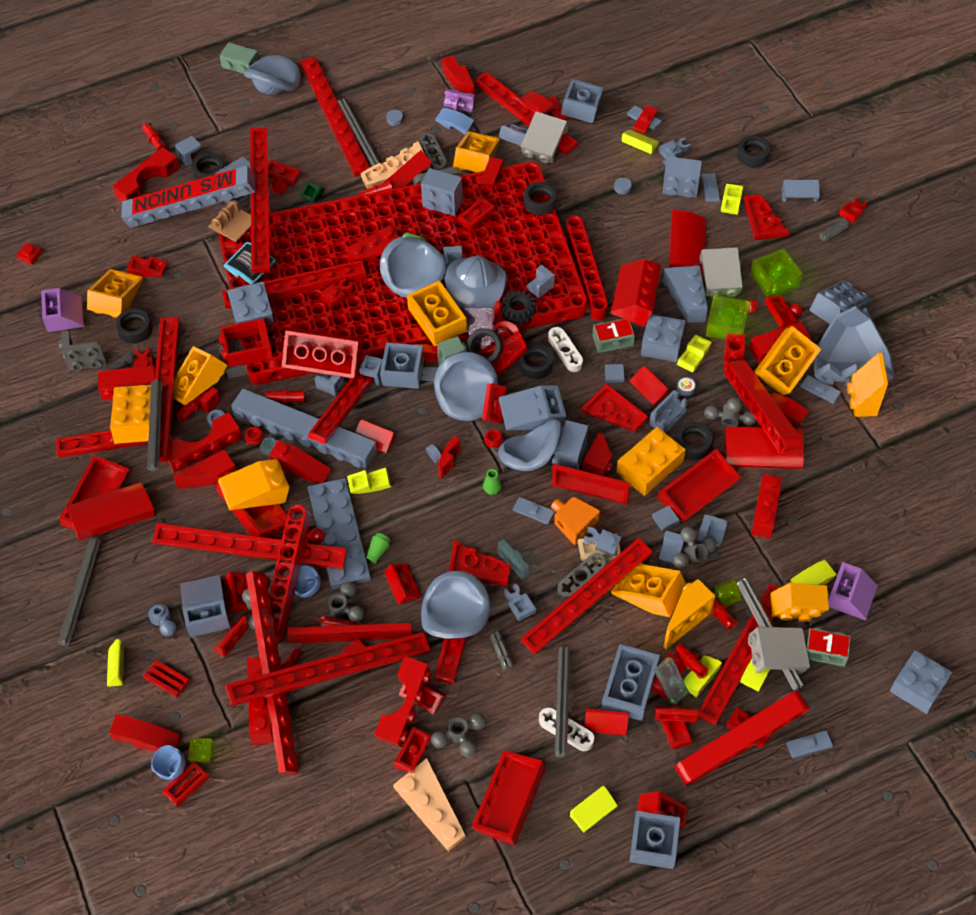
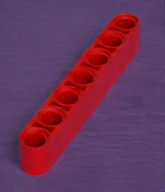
(586, 268)
(762, 406)
(293, 564)
(741, 738)

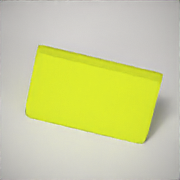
(639, 141)
(115, 664)
(696, 685)
(593, 809)

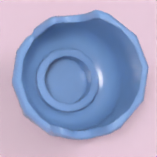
(308, 582)
(168, 762)

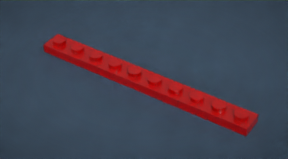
(334, 116)
(259, 201)
(165, 373)
(245, 545)
(271, 662)
(326, 669)

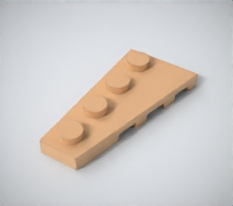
(381, 172)
(430, 804)

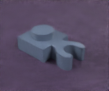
(674, 148)
(605, 542)
(519, 604)

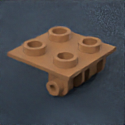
(231, 221)

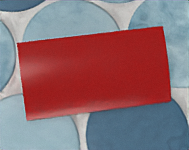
(686, 239)
(754, 449)
(98, 479)
(591, 484)
(699, 485)
(110, 511)
(262, 520)
(509, 797)

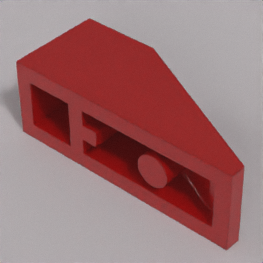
(299, 463)
(205, 472)

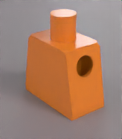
(575, 518)

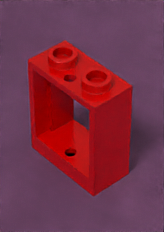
(243, 330)

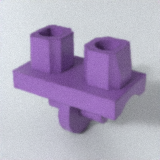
(459, 100)

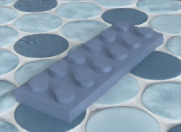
(336, 517)

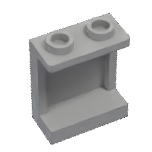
(543, 137)
(721, 271)
(778, 649)

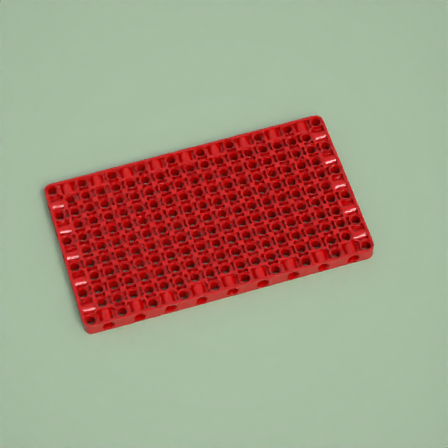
(317, 238)

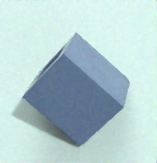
(185, 149)
(452, 254)
(543, 282)
(371, 367)
(329, 383)
(712, 528)
(671, 545)

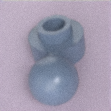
(167, 626)

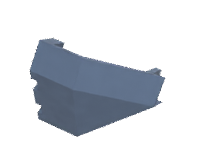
(848, 346)

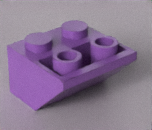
(61, 310)
(852, 591)

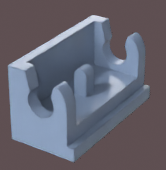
(800, 189)
(668, 412)

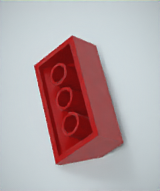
(636, 291)
(321, 352)

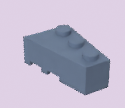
(688, 291)

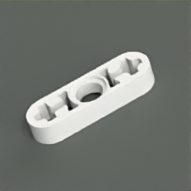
(565, 356)
(582, 732)

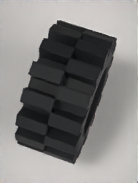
(518, 315)

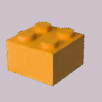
(799, 601)

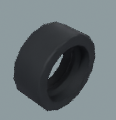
(756, 142)
(204, 160)
(540, 188)
(131, 315)
(497, 338)
(536, 372)
(695, 428)

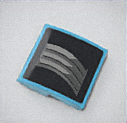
(240, 264)

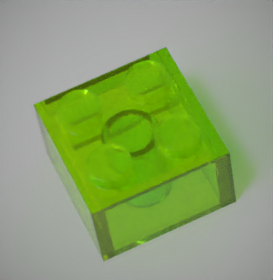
(776, 273)
(726, 316)

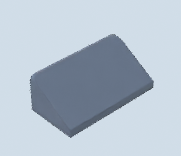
(512, 133)

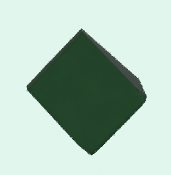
(312, 191)

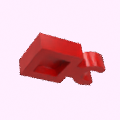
(852, 211)
(335, 294)
(143, 359)

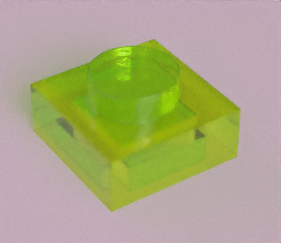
(728, 592)
(200, 750)

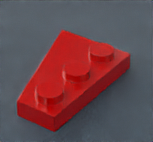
(483, 567)

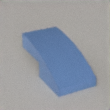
(455, 119)

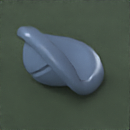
(274, 74)
(411, 265)
(475, 282)
(462, 385)
(532, 449)
(455, 606)

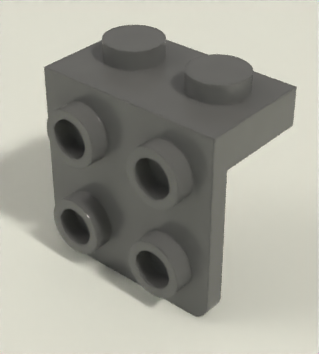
(81, 355)

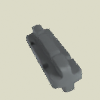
(834, 230)
(121, 363)
(501, 650)

